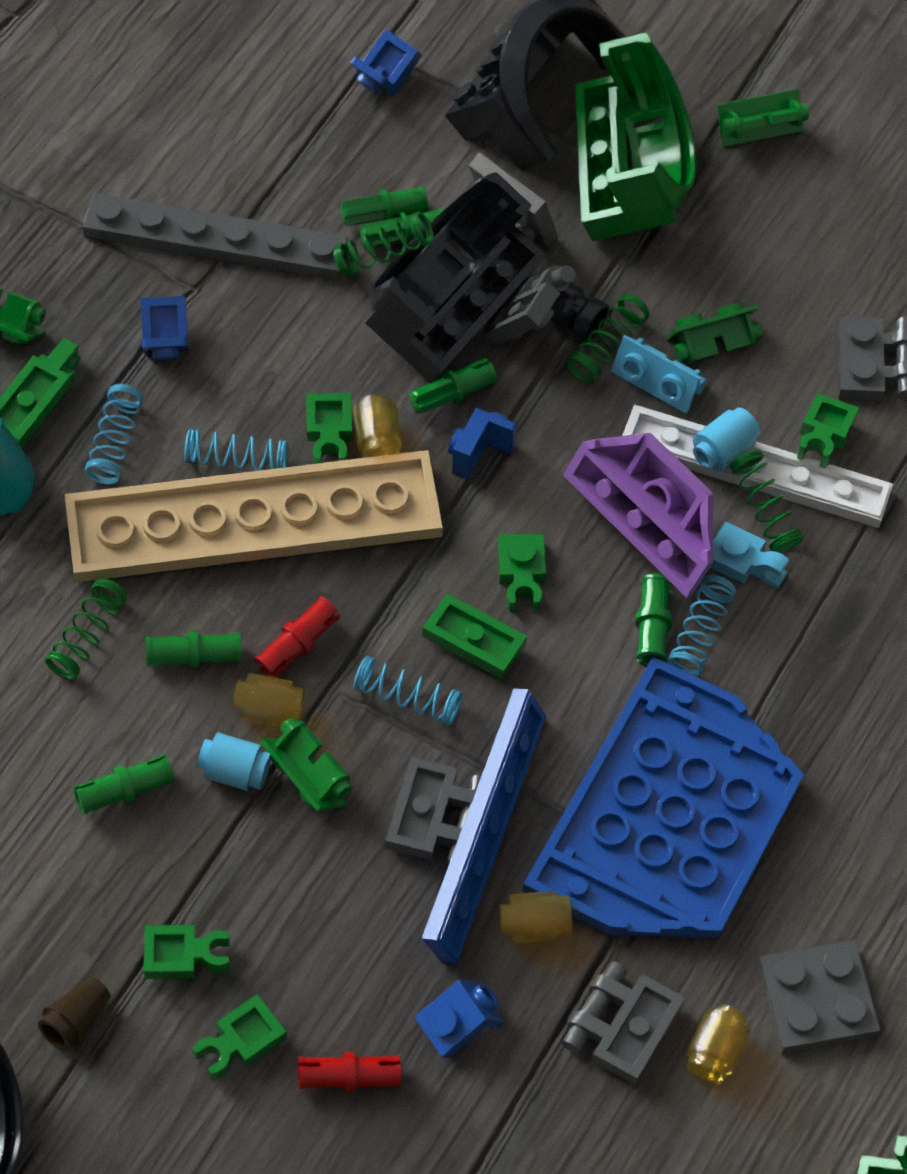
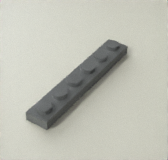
(213, 236)

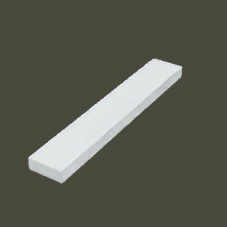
(800, 481)

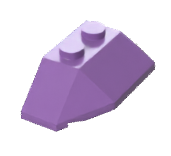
(649, 502)

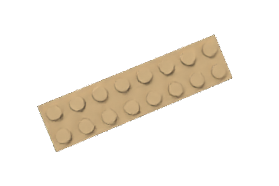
(252, 515)

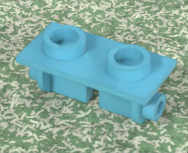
(657, 374)

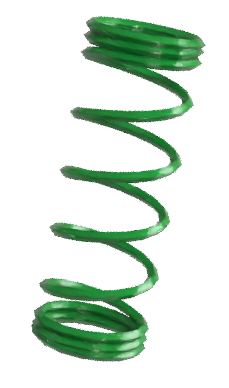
(414, 225)
(587, 361)
(785, 540)
(66, 661)

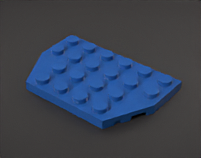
(669, 813)

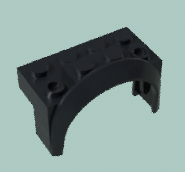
(499, 94)
(423, 279)

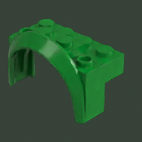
(661, 152)

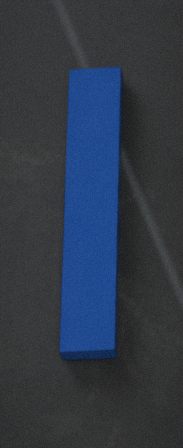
(484, 827)

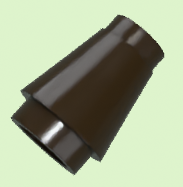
(73, 1014)

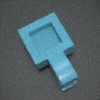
(742, 553)

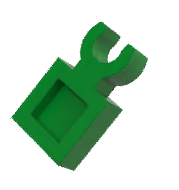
(329, 423)
(826, 427)
(523, 565)
(175, 951)
(245, 1034)

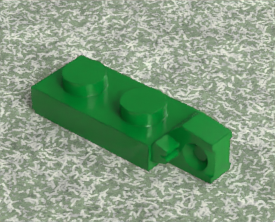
(38, 390)

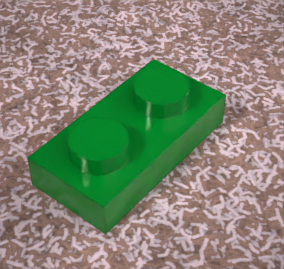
(474, 636)

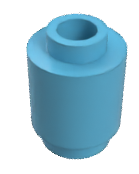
(725, 439)
(234, 762)

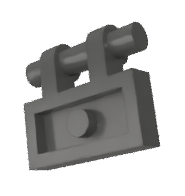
(529, 306)
(861, 358)
(422, 809)
(637, 1028)

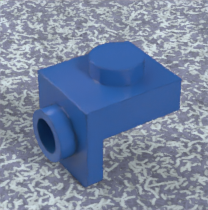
(386, 64)
(164, 326)
(481, 431)
(459, 1016)

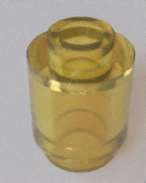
(377, 426)
(268, 699)
(536, 917)
(717, 1044)

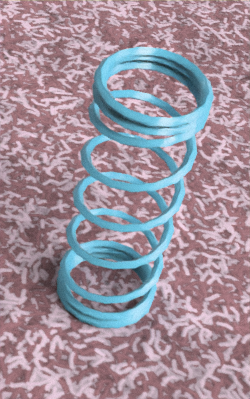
(192, 449)
(99, 462)
(716, 597)
(365, 672)

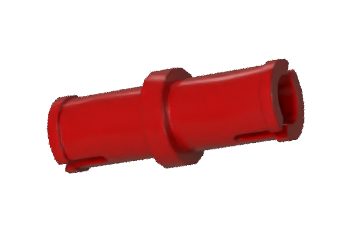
(297, 638)
(349, 1072)

